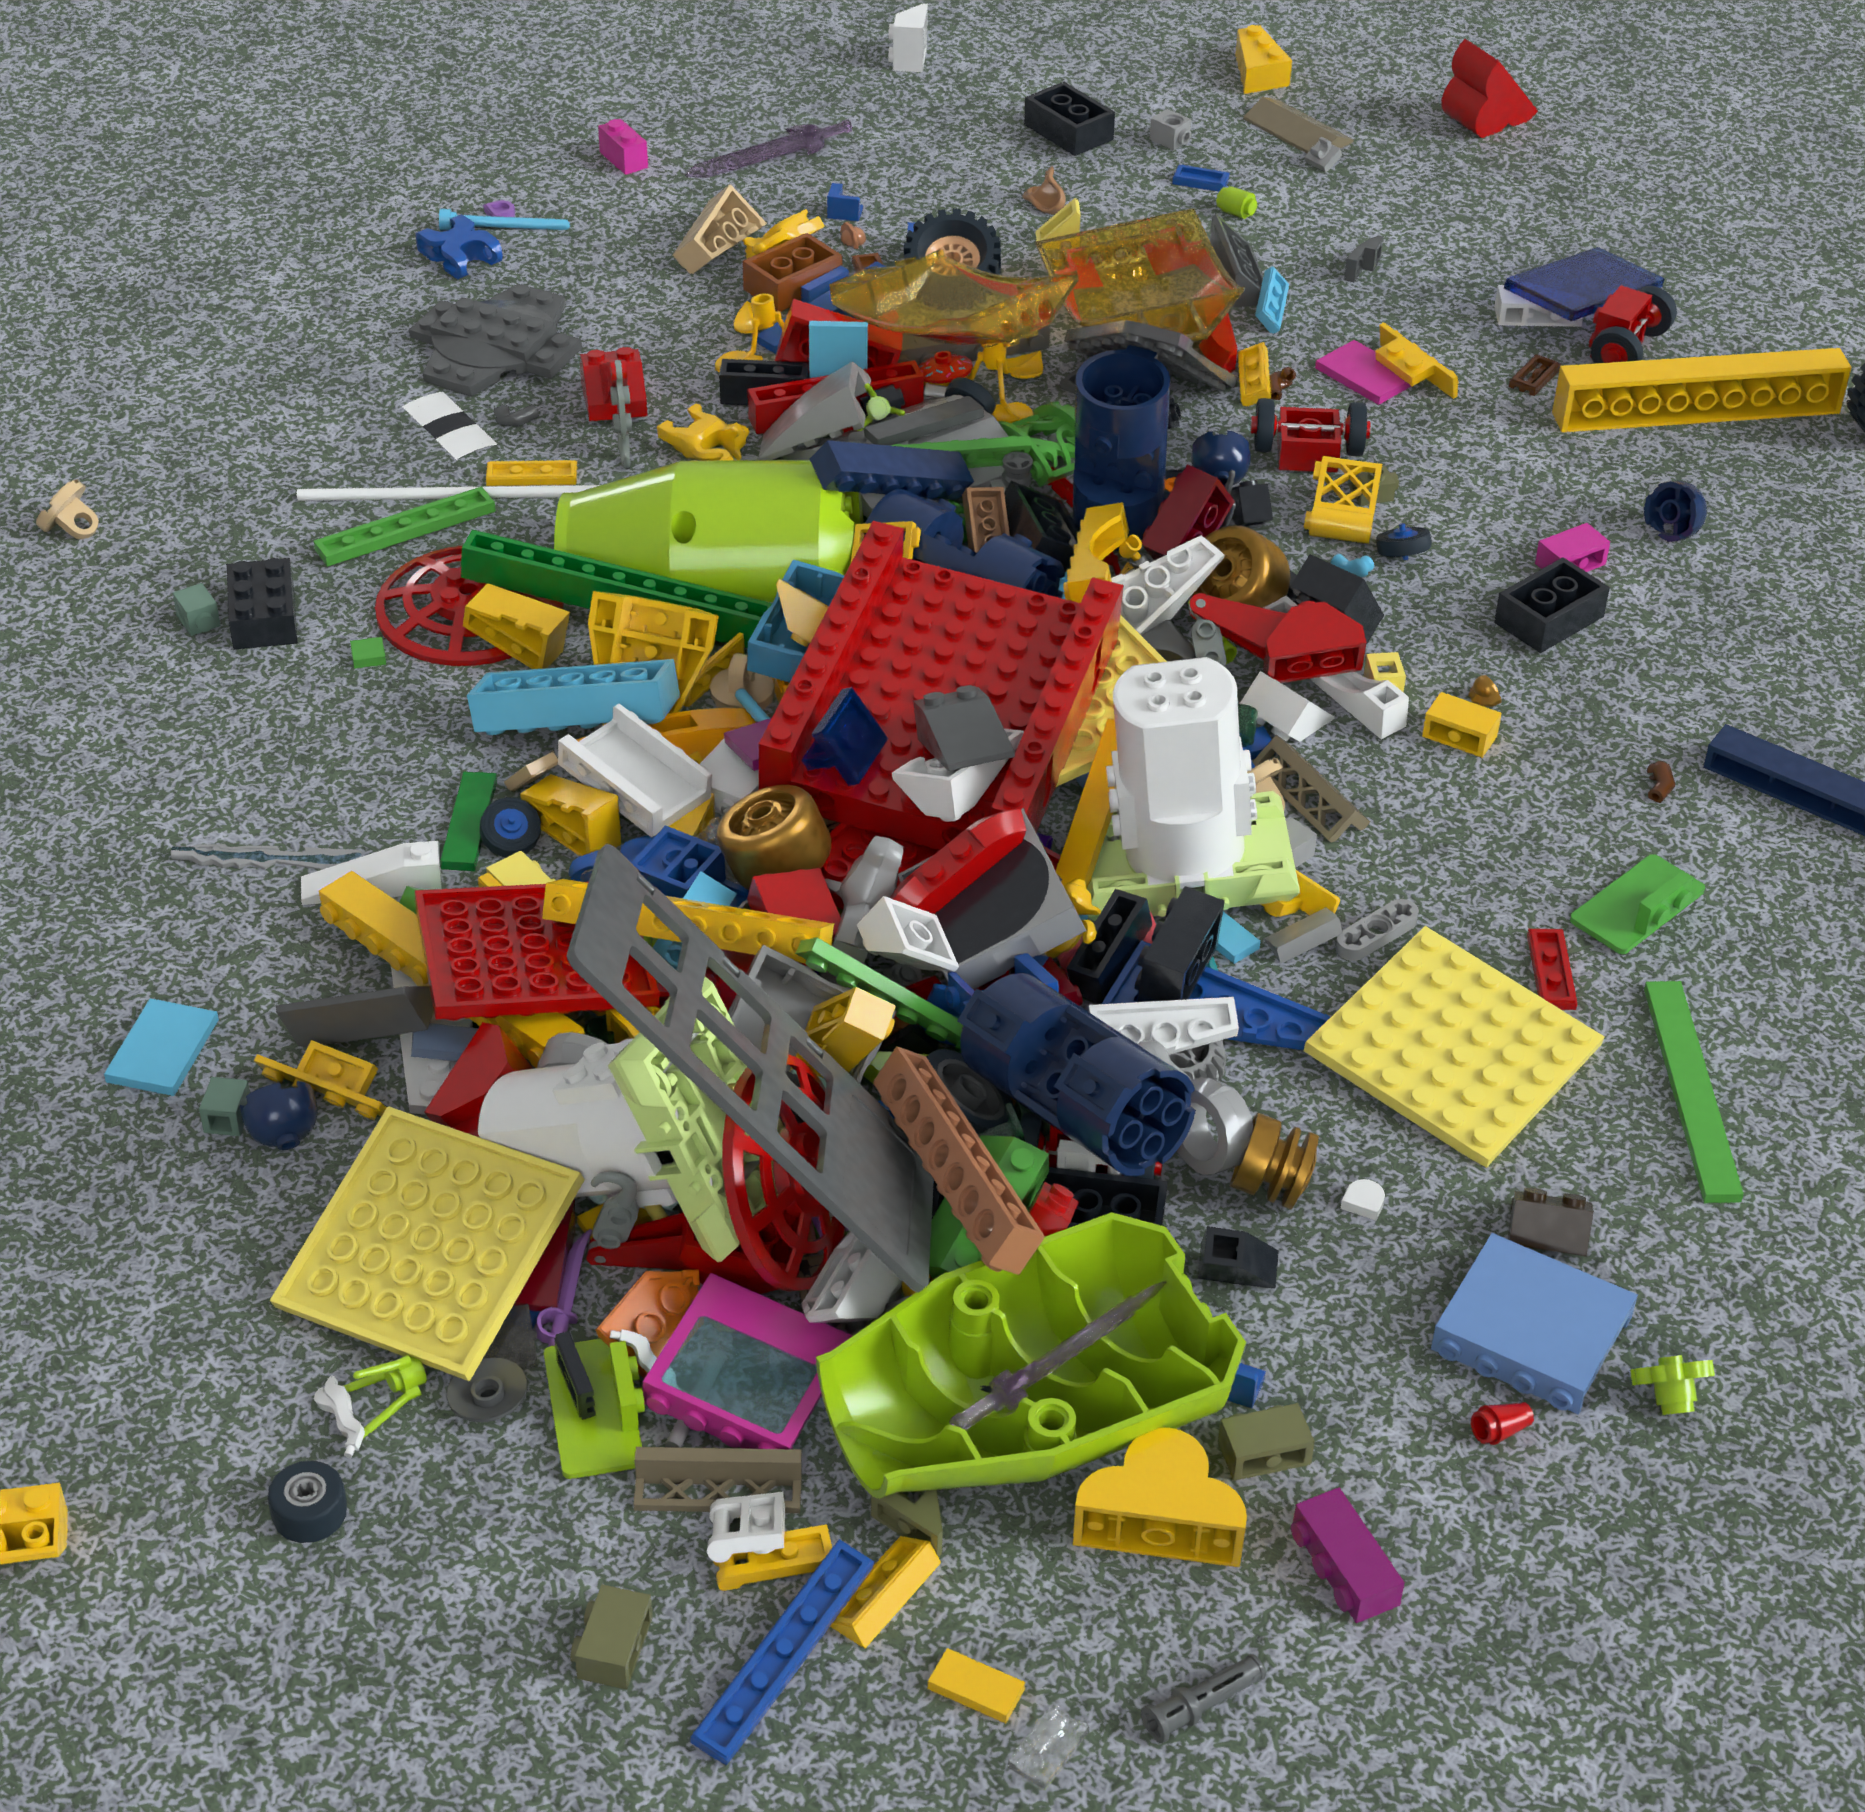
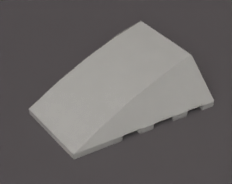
(818, 413)

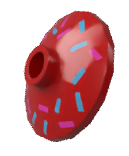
(945, 367)

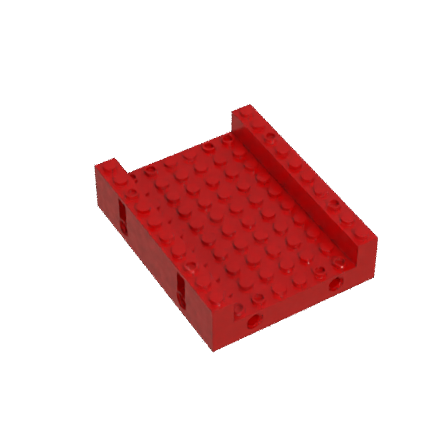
(928, 629)

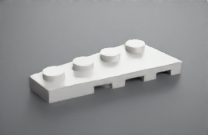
(1172, 1023)

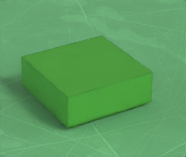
(368, 652)

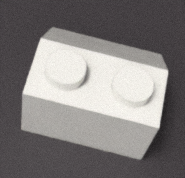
(909, 39)
(1284, 709)
(906, 936)

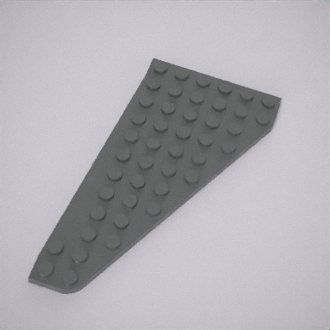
(1173, 349)

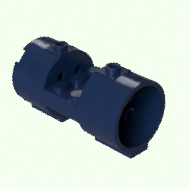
(1121, 435)
(941, 540)
(1077, 1073)

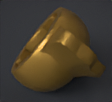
(1484, 692)

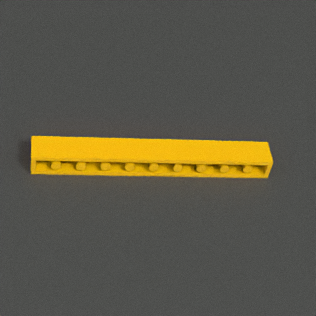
(395, 936)

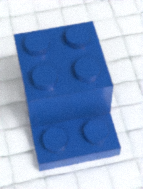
(675, 860)

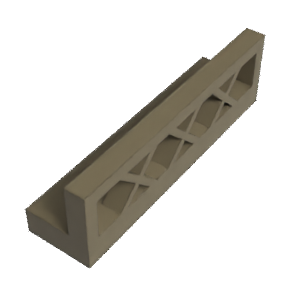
(1318, 784)
(714, 1468)

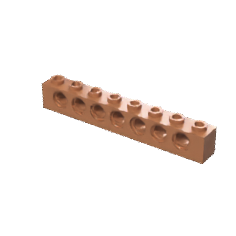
(958, 1162)

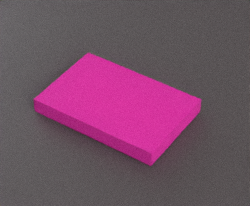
(1360, 371)

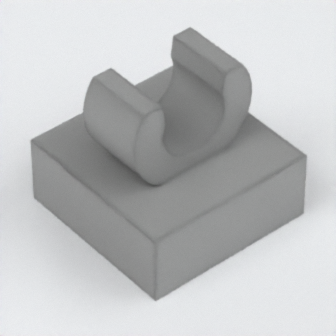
(1323, 155)

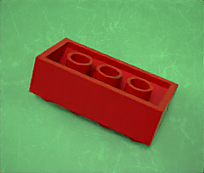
(883, 344)

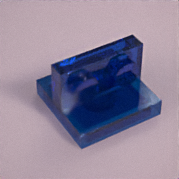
(846, 738)

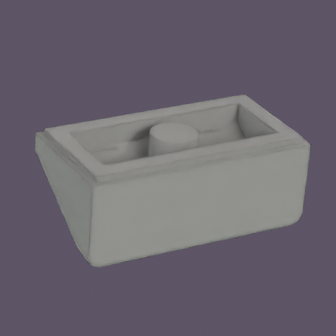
(1304, 935)

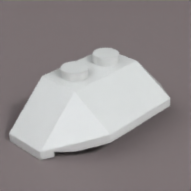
(850, 1286)

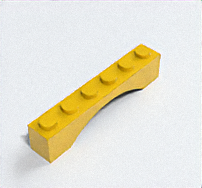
(1100, 534)

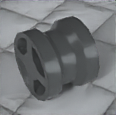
(1017, 468)

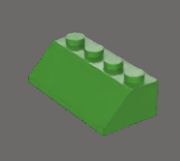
(1025, 1171)

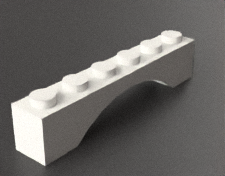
(1372, 702)

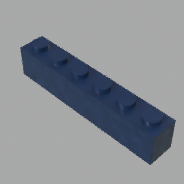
(886, 468)
(1788, 777)

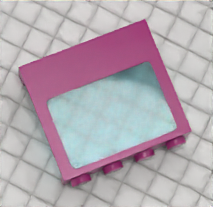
(741, 1368)

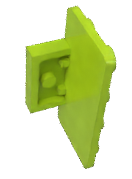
(611, 1437)

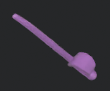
(562, 1315)

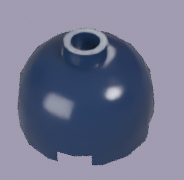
(1221, 454)
(1678, 505)
(280, 1115)

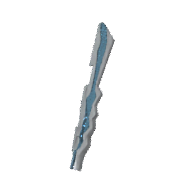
(261, 856)

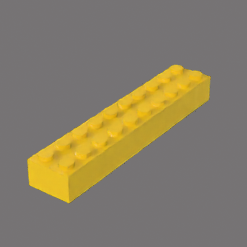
(1700, 389)

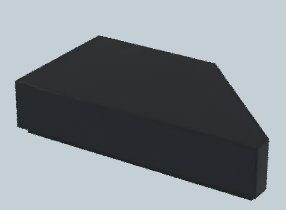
(912, 1039)

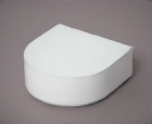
(1364, 1198)

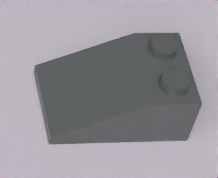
(961, 728)

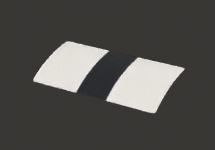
(448, 424)

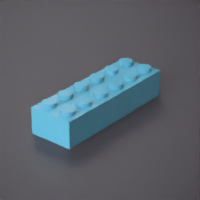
(572, 696)

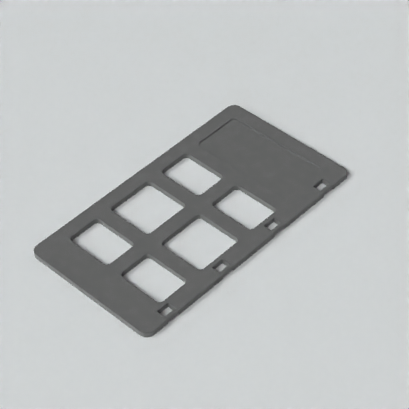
(864, 1158)

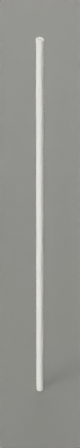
(435, 492)

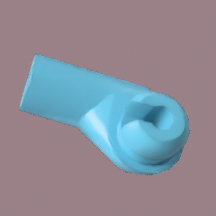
(1357, 566)

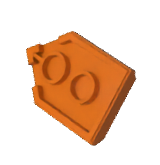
(652, 1308)

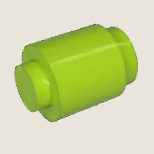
(1236, 202)

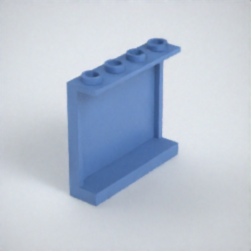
(1533, 1322)

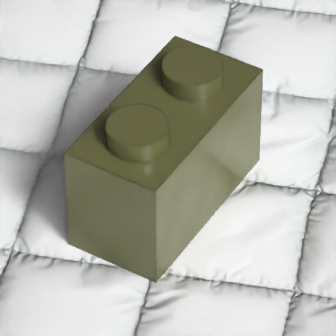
(1265, 1441)
(612, 1636)

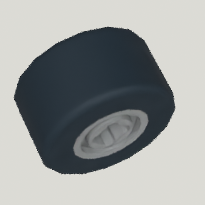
(307, 1501)

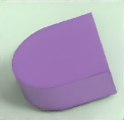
(500, 209)

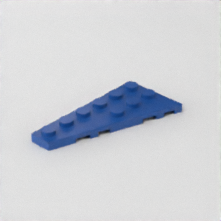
(1260, 1014)

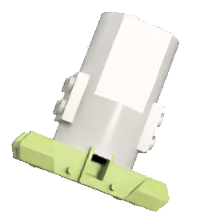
(1186, 797)
(633, 1116)

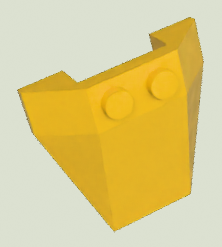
(648, 630)

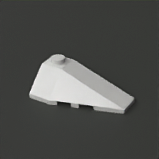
(1164, 585)
(948, 792)
(387, 869)

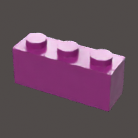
(1347, 1555)

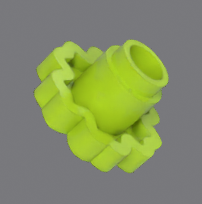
(1673, 1382)

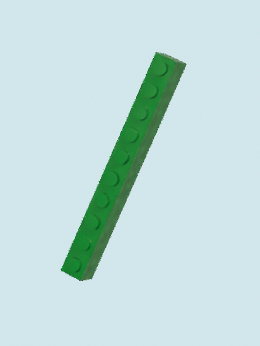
(574, 578)

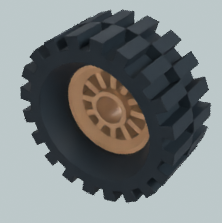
(959, 237)

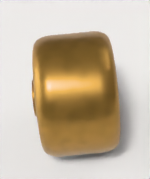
(1251, 570)
(773, 833)

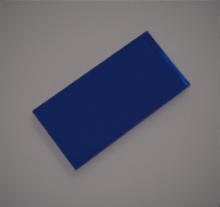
(1579, 282)

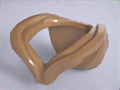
(1049, 196)

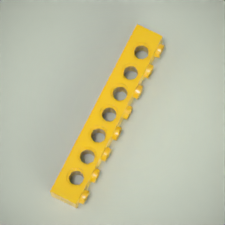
(725, 925)

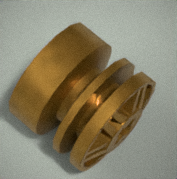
(1276, 1161)

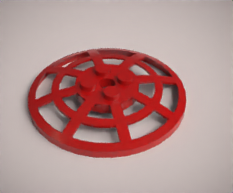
(447, 601)
(790, 1192)

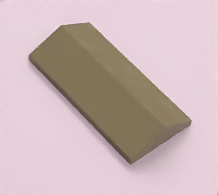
(1292, 125)

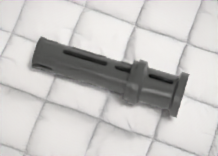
(1184, 1701)

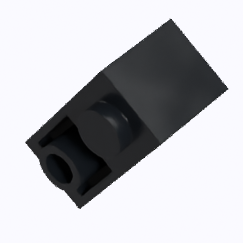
(1252, 504)
(1237, 1258)

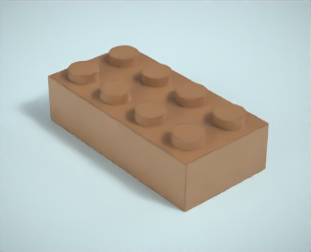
(984, 515)

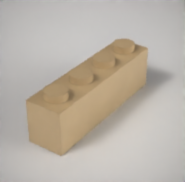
(719, 227)

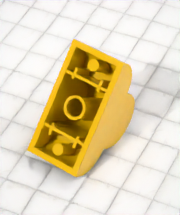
(1162, 1504)

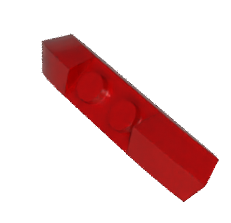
(1221, 345)
(962, 861)

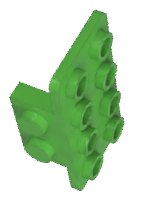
(1637, 904)

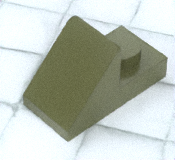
(910, 1519)

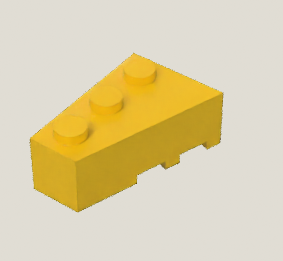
(1261, 60)
(518, 625)
(575, 813)
(849, 1026)

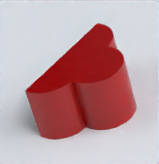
(1484, 93)

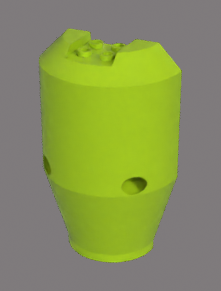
(714, 523)
(929, 1355)

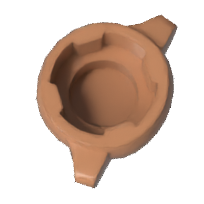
(852, 235)

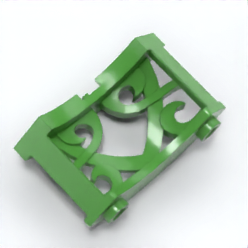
(1048, 419)

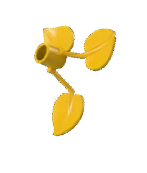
(753, 317)
(1021, 367)

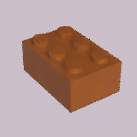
(787, 268)

